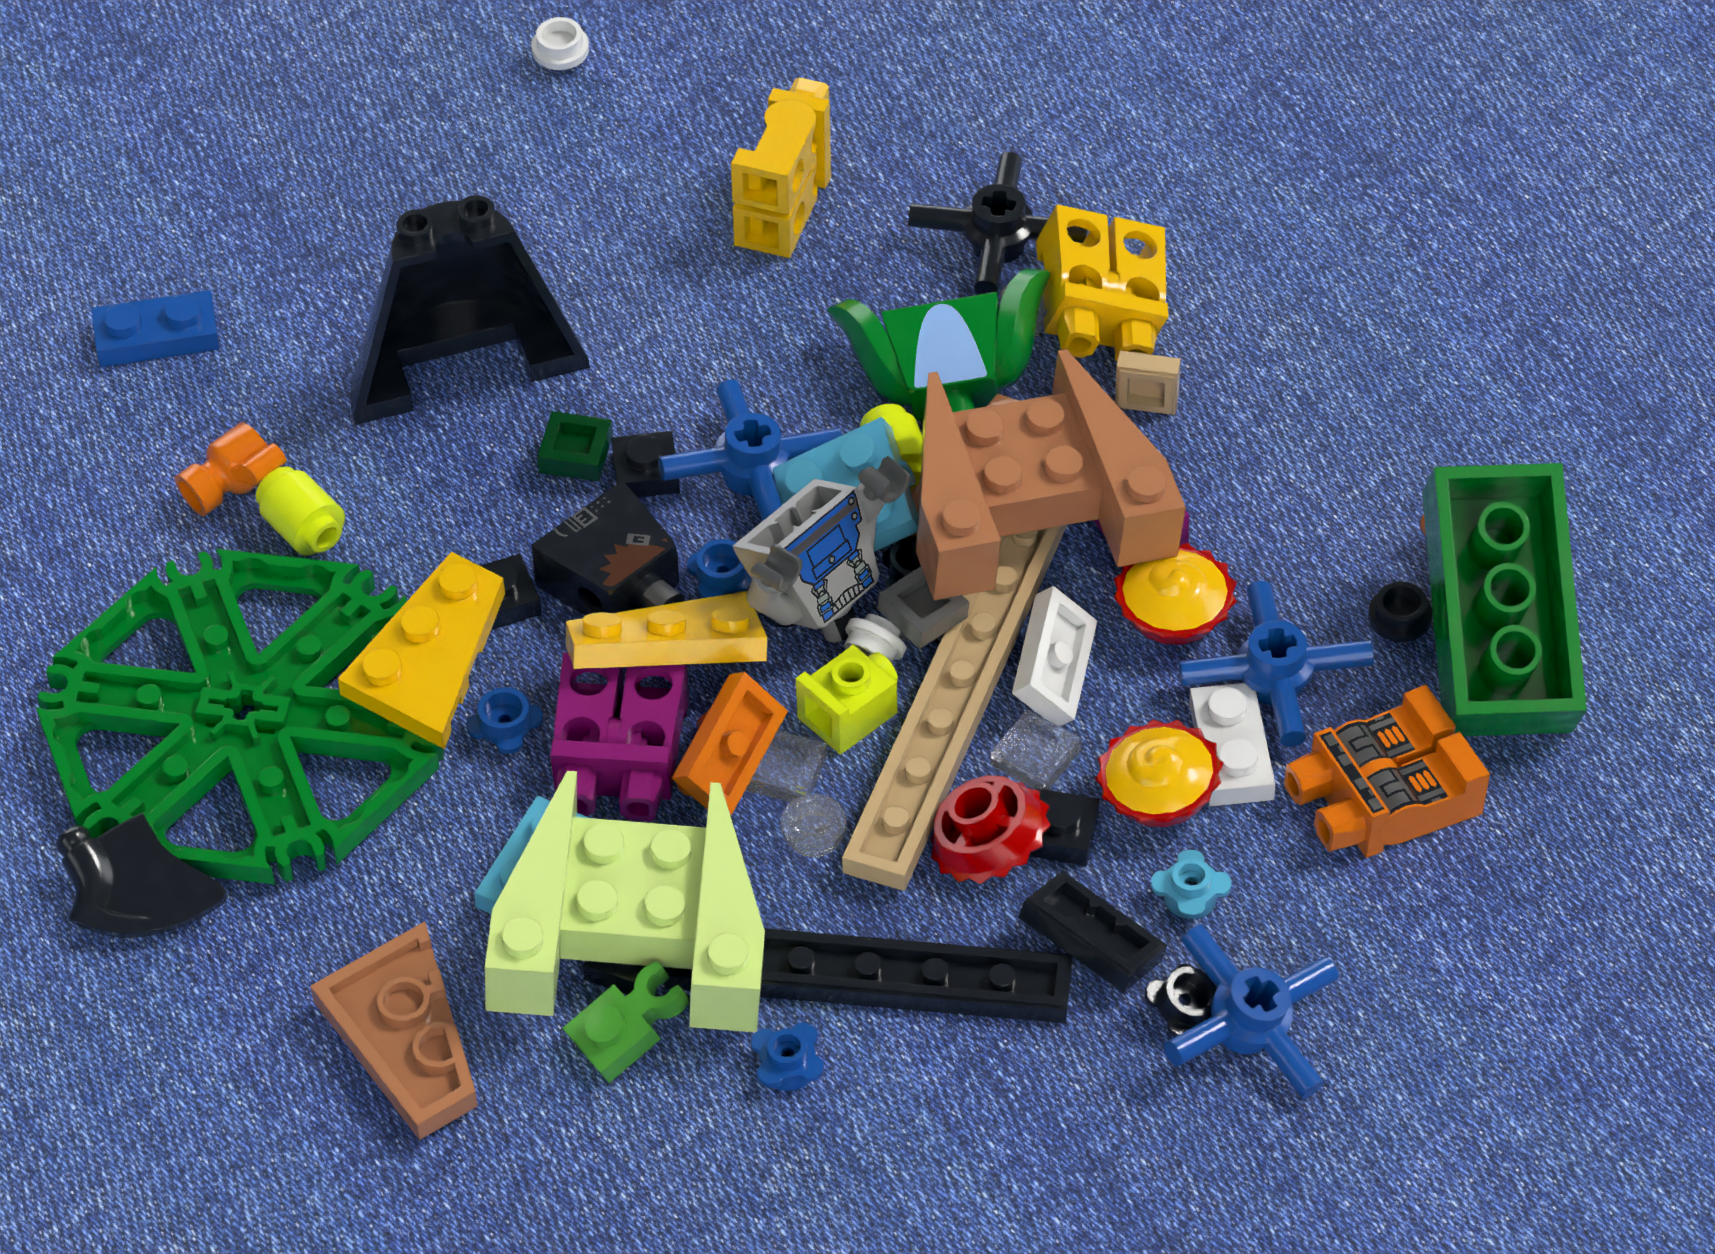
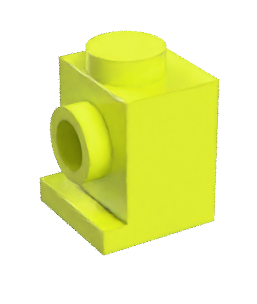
(847, 697)

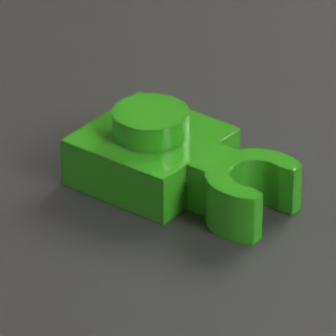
(618, 1028)

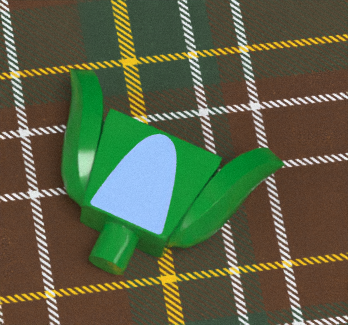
(963, 339)

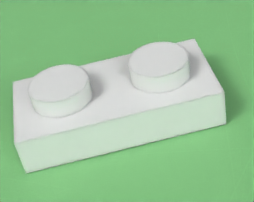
(1054, 656)
(1234, 722)

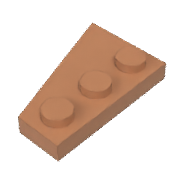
(402, 1030)

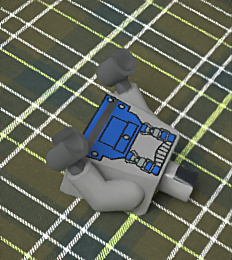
(819, 551)

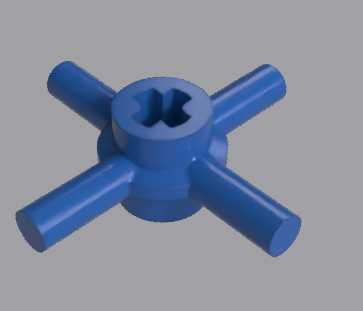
(745, 451)
(1276, 663)
(1251, 1011)

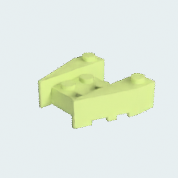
(629, 899)

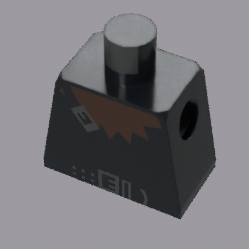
(609, 557)

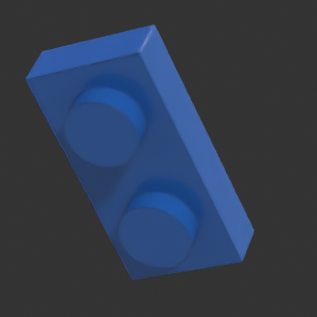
(155, 328)

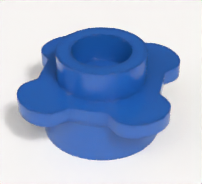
(718, 569)
(500, 706)
(787, 1072)

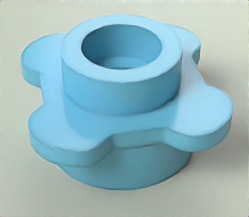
(1190, 900)

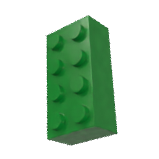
(1504, 599)

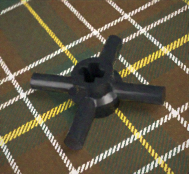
(994, 223)

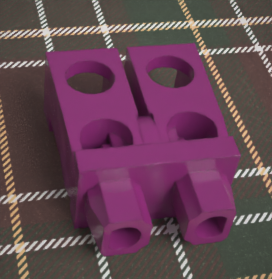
(622, 755)

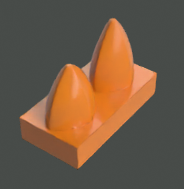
(730, 741)

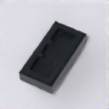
(1092, 931)

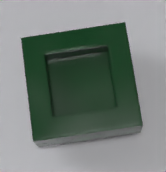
(575, 446)

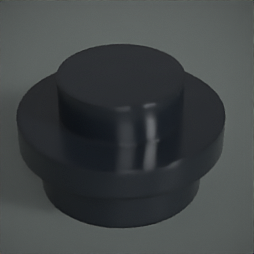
(1400, 612)

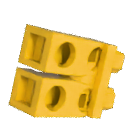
(780, 179)
(1099, 287)

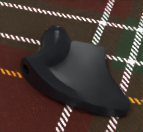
(132, 883)

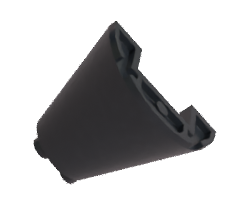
(452, 287)

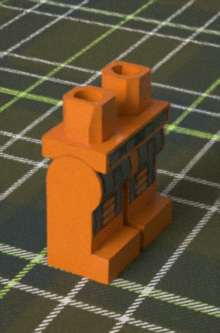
(1389, 777)

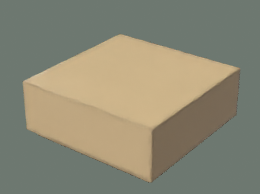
(1147, 382)

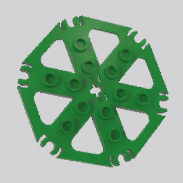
(199, 709)

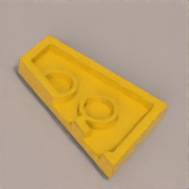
(669, 634)
(426, 652)

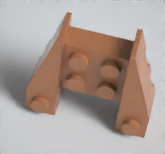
(1036, 470)

